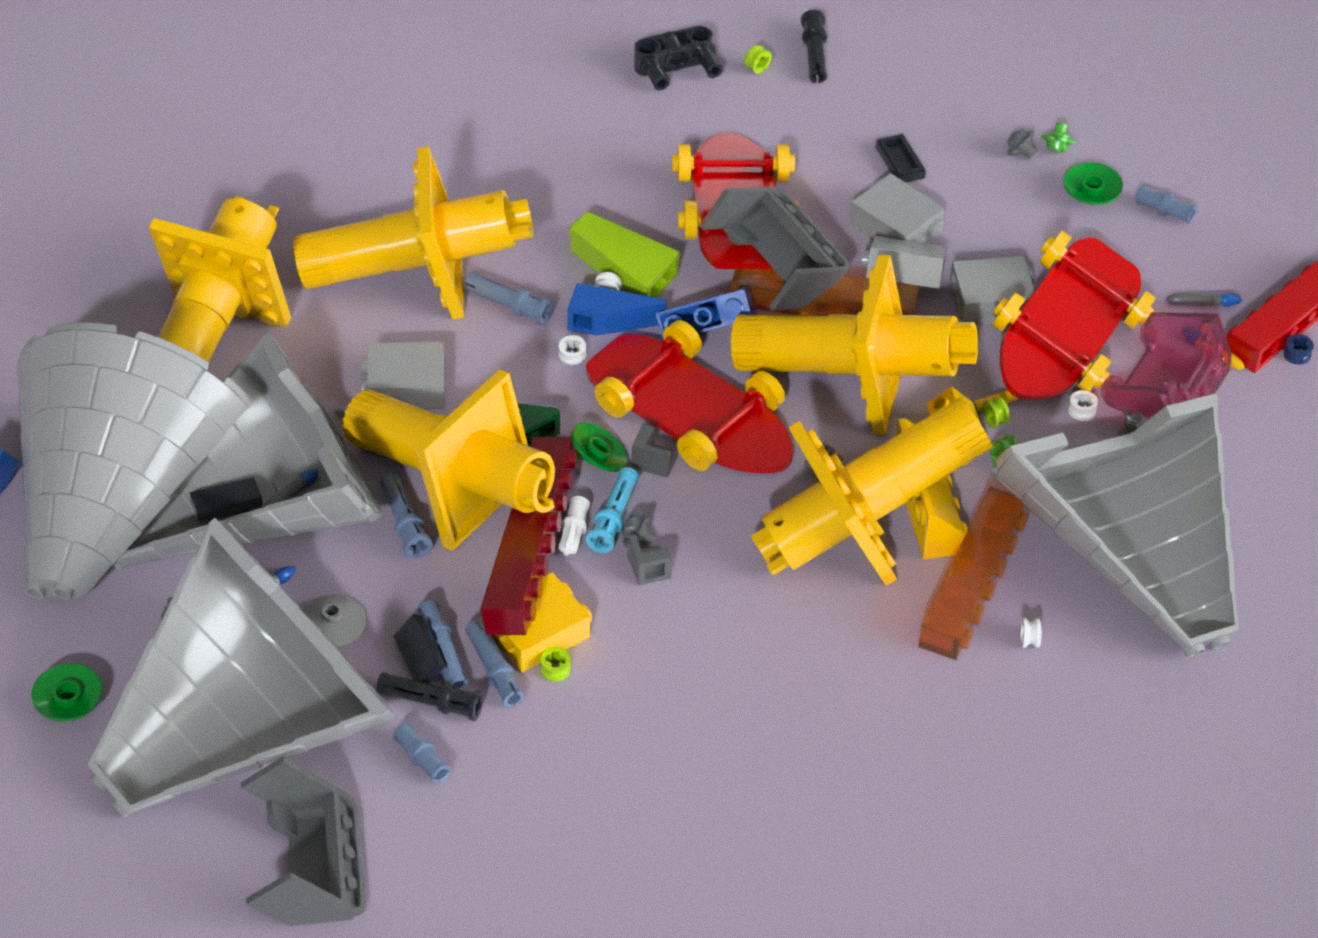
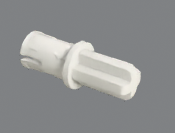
(574, 525)

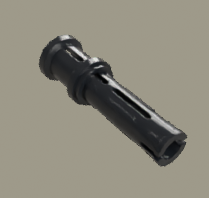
(814, 37)
(448, 698)

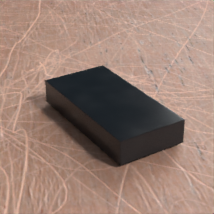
(900, 158)
(226, 499)
(419, 649)

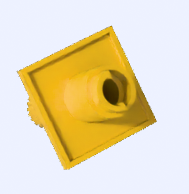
(430, 235)
(220, 275)
(873, 344)
(466, 459)
(864, 490)

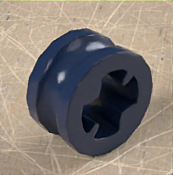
(1298, 356)

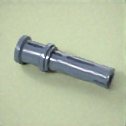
(521, 301)
(408, 524)

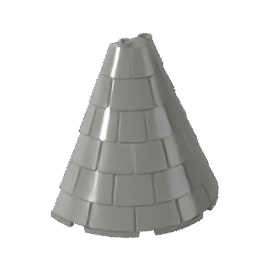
(107, 443)
(273, 443)
(1143, 515)
(227, 685)

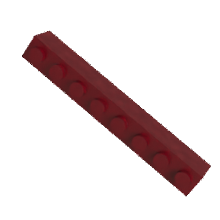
(526, 549)

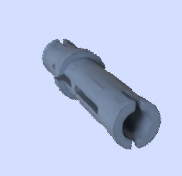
(441, 634)
(499, 672)

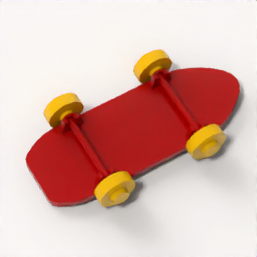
(720, 164)
(1068, 319)
(691, 403)

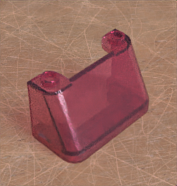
(1182, 361)

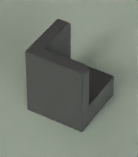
(651, 457)
(649, 563)

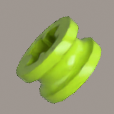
(757, 59)
(996, 412)
(559, 655)

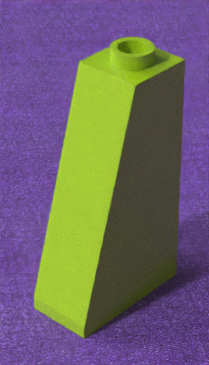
(638, 261)

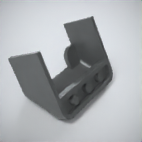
(784, 238)
(323, 847)

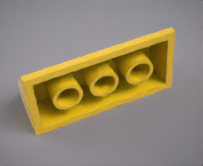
(935, 515)

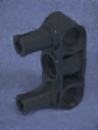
(674, 52)

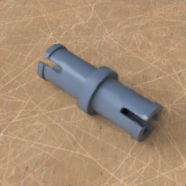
(1166, 204)
(421, 752)

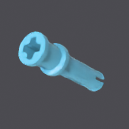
(624, 484)

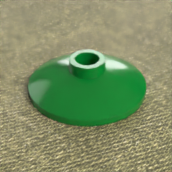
(1093, 183)
(599, 447)
(58, 684)

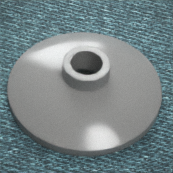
(347, 622)

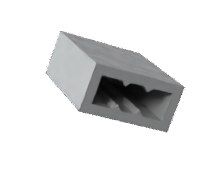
(897, 212)
(912, 261)
(983, 283)
(407, 372)

